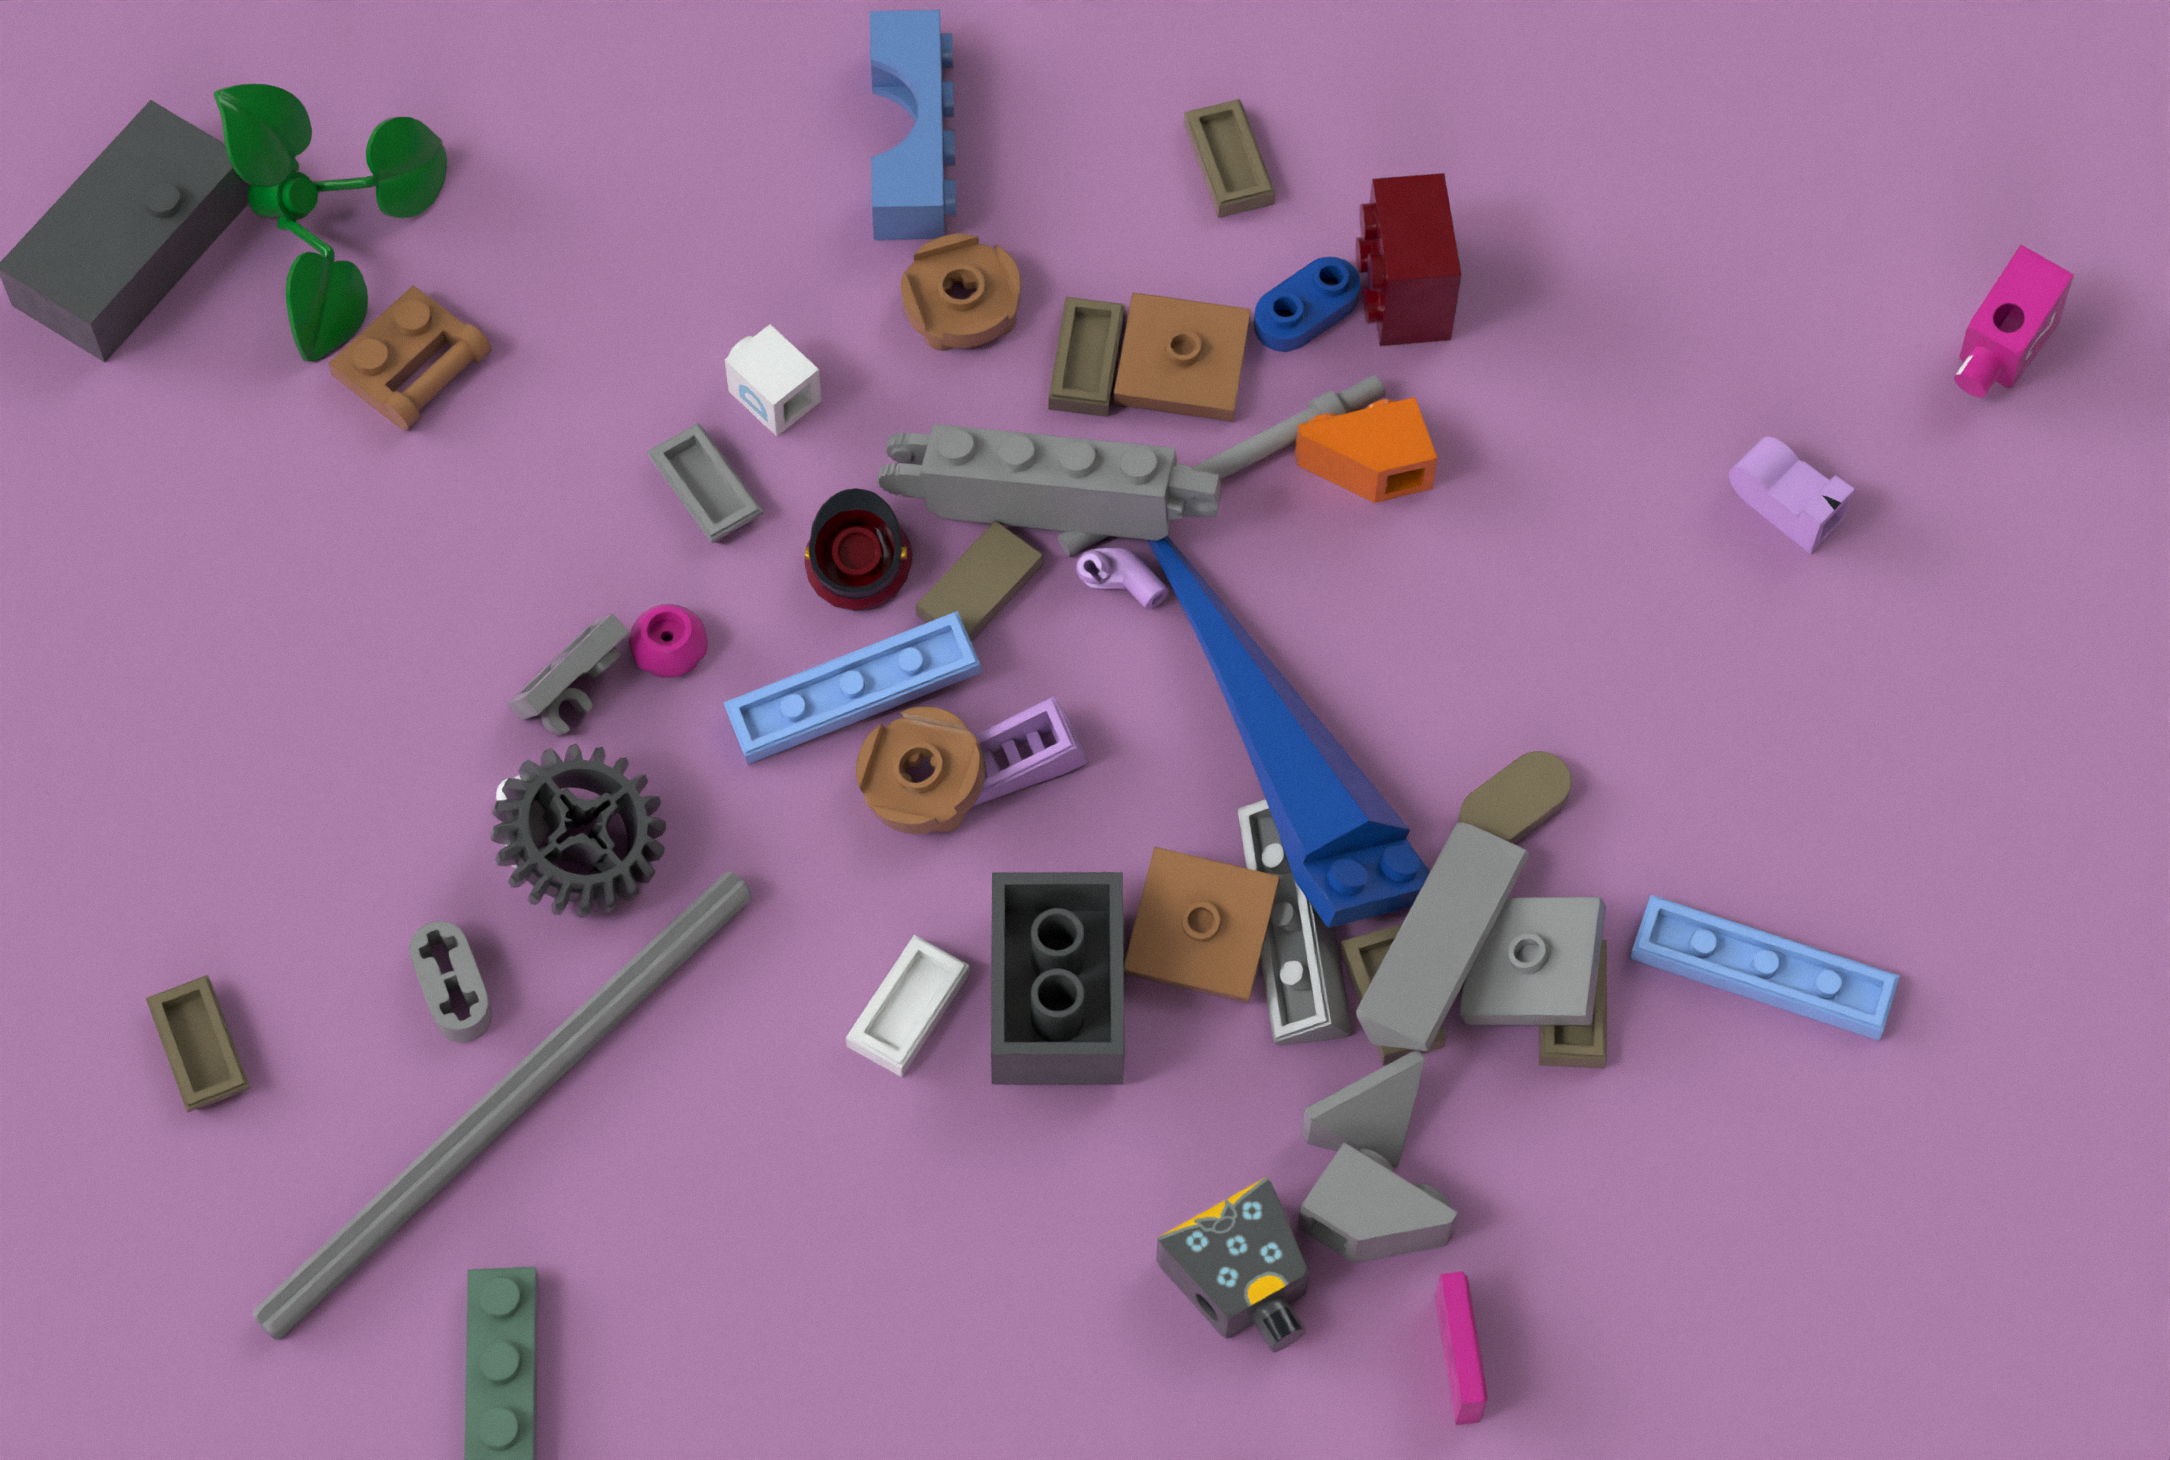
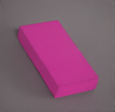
(1461, 1347)

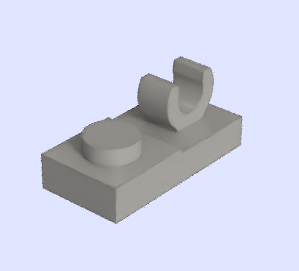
(588, 653)

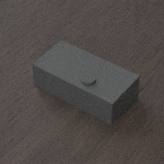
(125, 231)

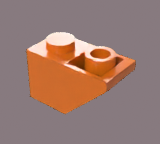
(1370, 451)

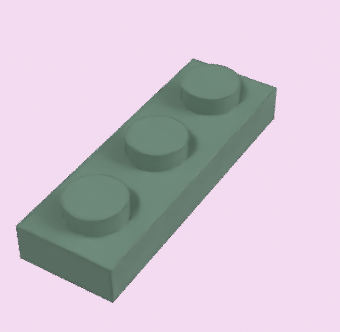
(501, 1364)

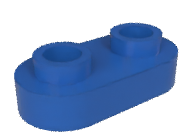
(1310, 300)

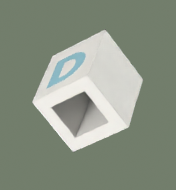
(772, 379)

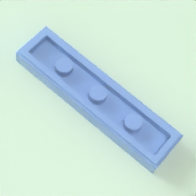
(852, 687)
(1765, 967)

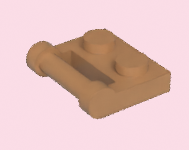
(398, 346)

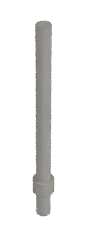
(1261, 444)

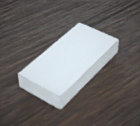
(907, 1006)

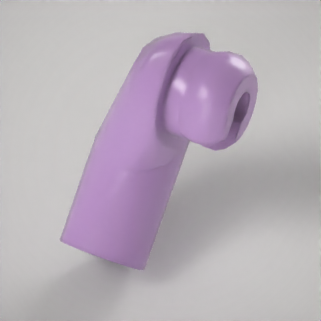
(1121, 570)

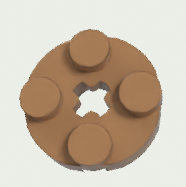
(967, 321)
(937, 801)

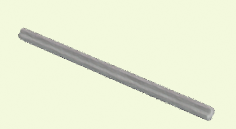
(500, 1106)

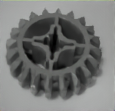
(566, 810)

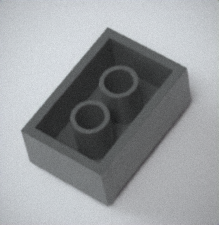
(1057, 978)

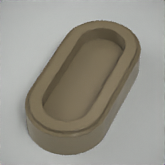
(1519, 796)

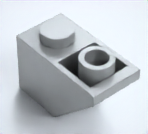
(1371, 1211)

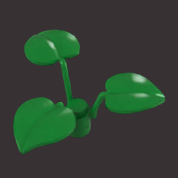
(262, 137)

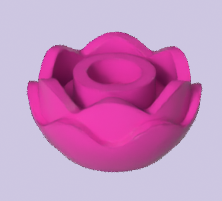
(670, 657)

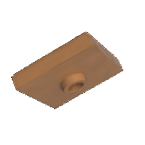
(1182, 356)
(1201, 925)

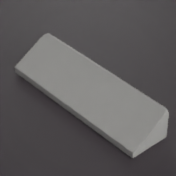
(1440, 939)
(1299, 950)

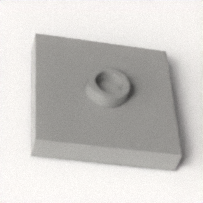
(1537, 964)

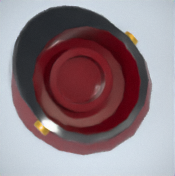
(857, 551)

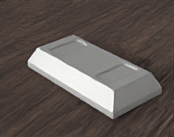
(705, 482)

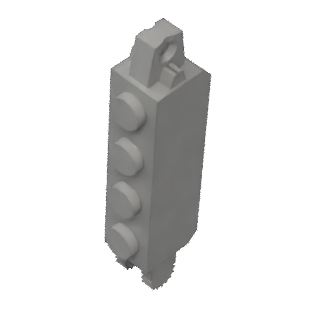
(1048, 481)

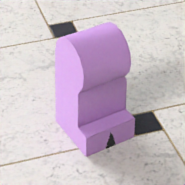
(1791, 492)

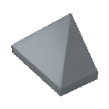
(1368, 1112)

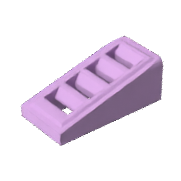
(1040, 767)

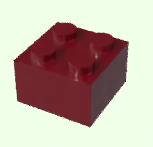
(1409, 259)

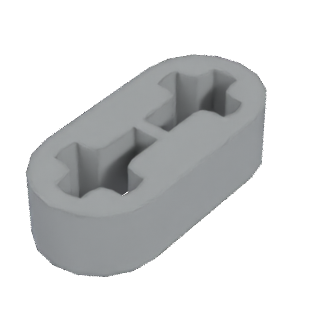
(463, 977)

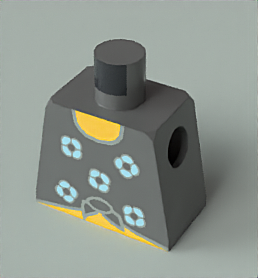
(1240, 1265)

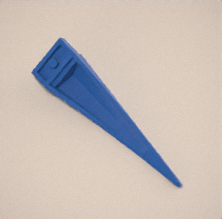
(1332, 821)

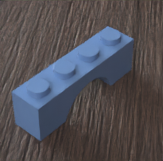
(909, 179)

